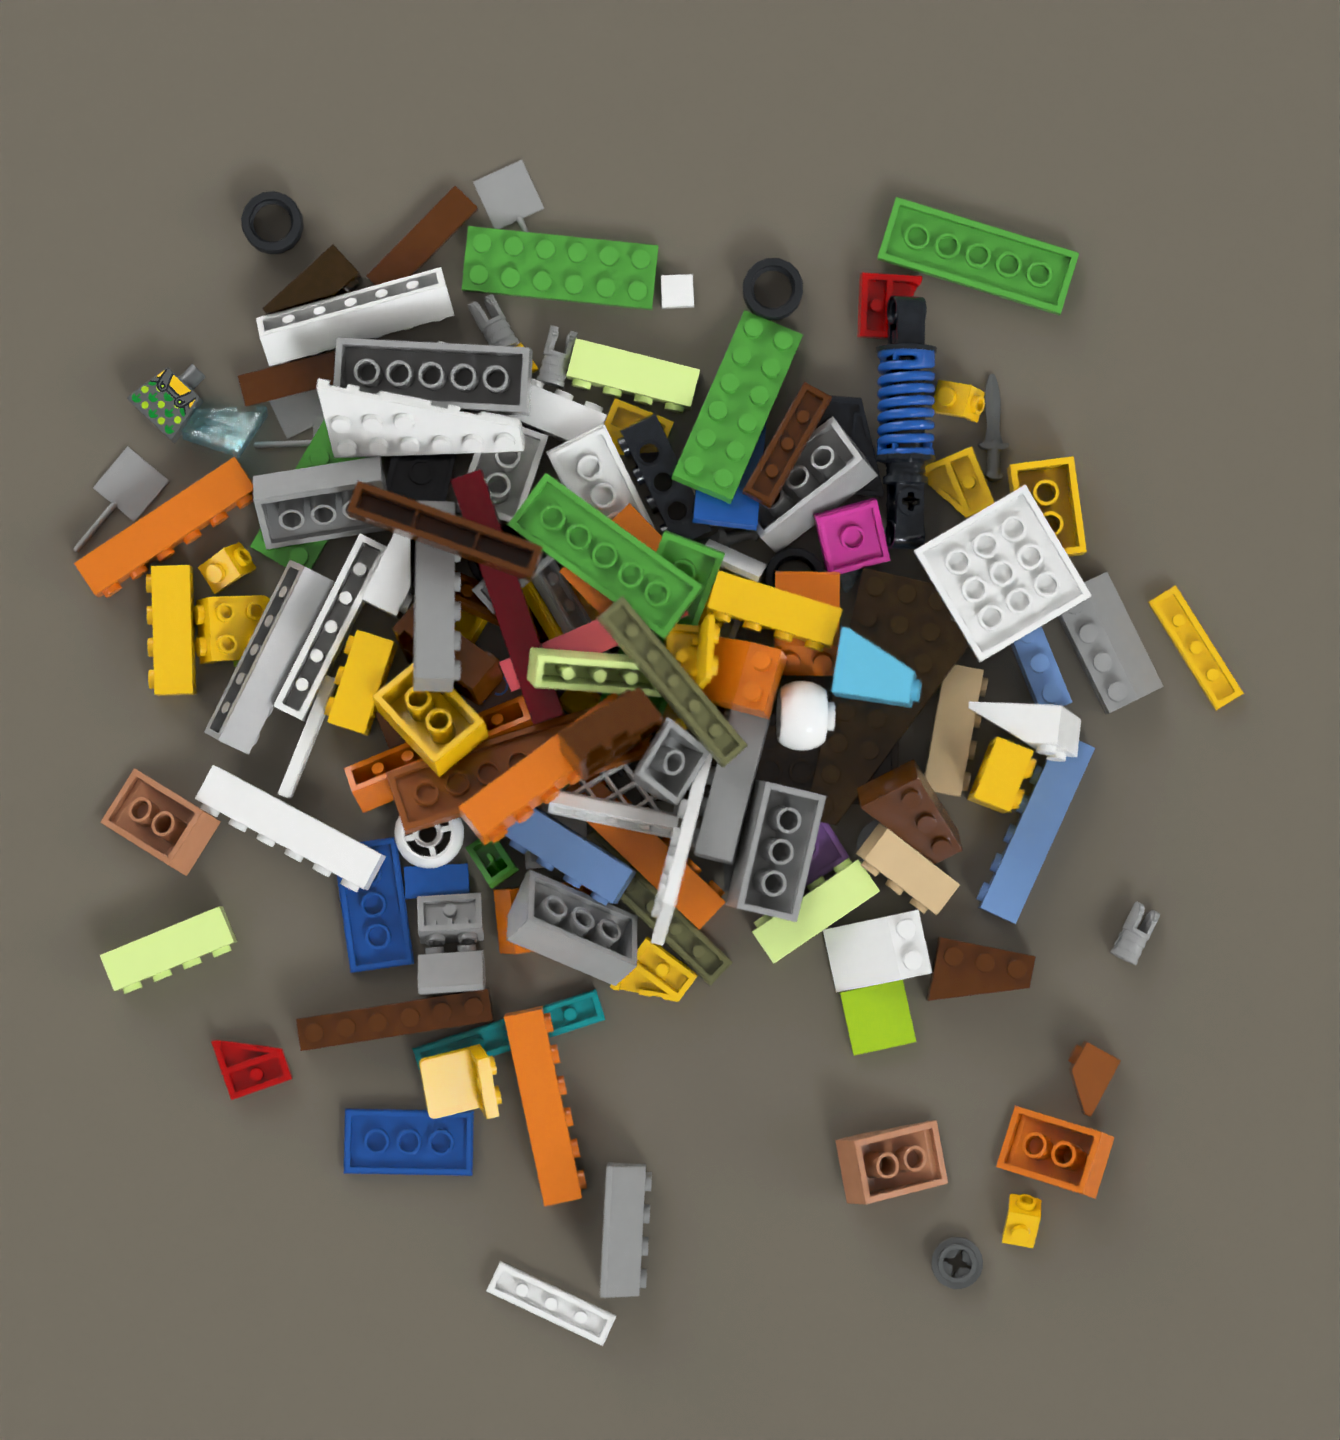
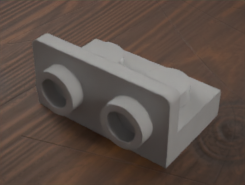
(450, 919)

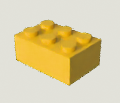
(1057, 494)
(360, 679)
(432, 723)
(1001, 776)

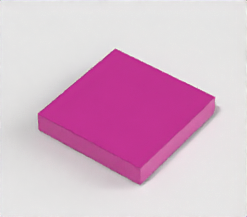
(852, 537)

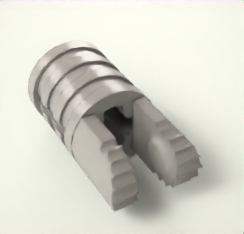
(496, 330)
(556, 363)
(1130, 939)

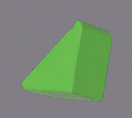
(492, 862)

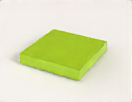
(878, 1017)

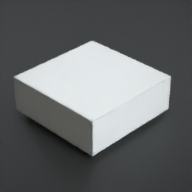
(677, 291)

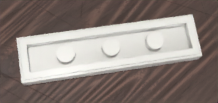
(307, 738)
(551, 1303)

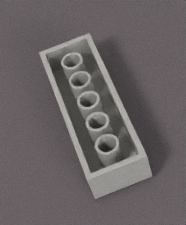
(444, 373)

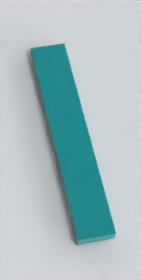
(565, 1014)

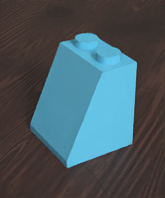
(872, 674)

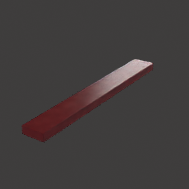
(507, 600)

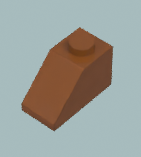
(1091, 1074)

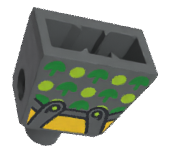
(169, 400)

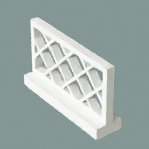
(615, 813)

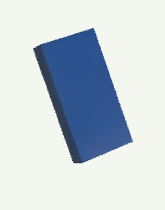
(436, 881)

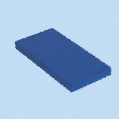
(742, 511)
(378, 917)
(408, 1142)

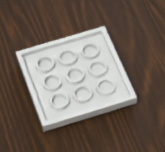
(1002, 573)

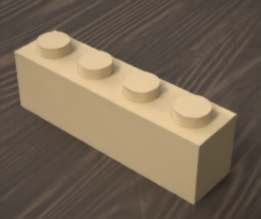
(953, 731)

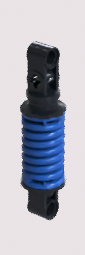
(902, 433)

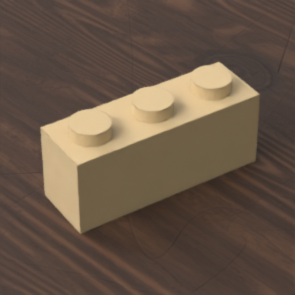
(906, 870)

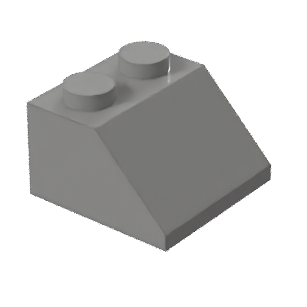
(670, 763)
(452, 970)

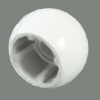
(803, 715)
(435, 860)

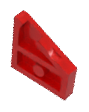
(873, 299)
(250, 1066)

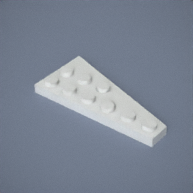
(405, 425)
(677, 855)

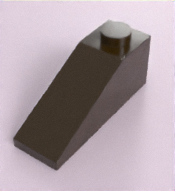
(324, 278)

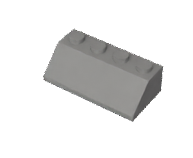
(821, 480)
(313, 502)
(1109, 647)
(775, 850)
(573, 928)
(624, 1230)

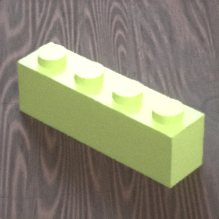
(633, 375)
(586, 672)
(819, 909)
(169, 948)

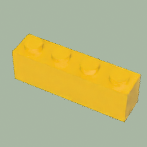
(774, 610)
(172, 630)

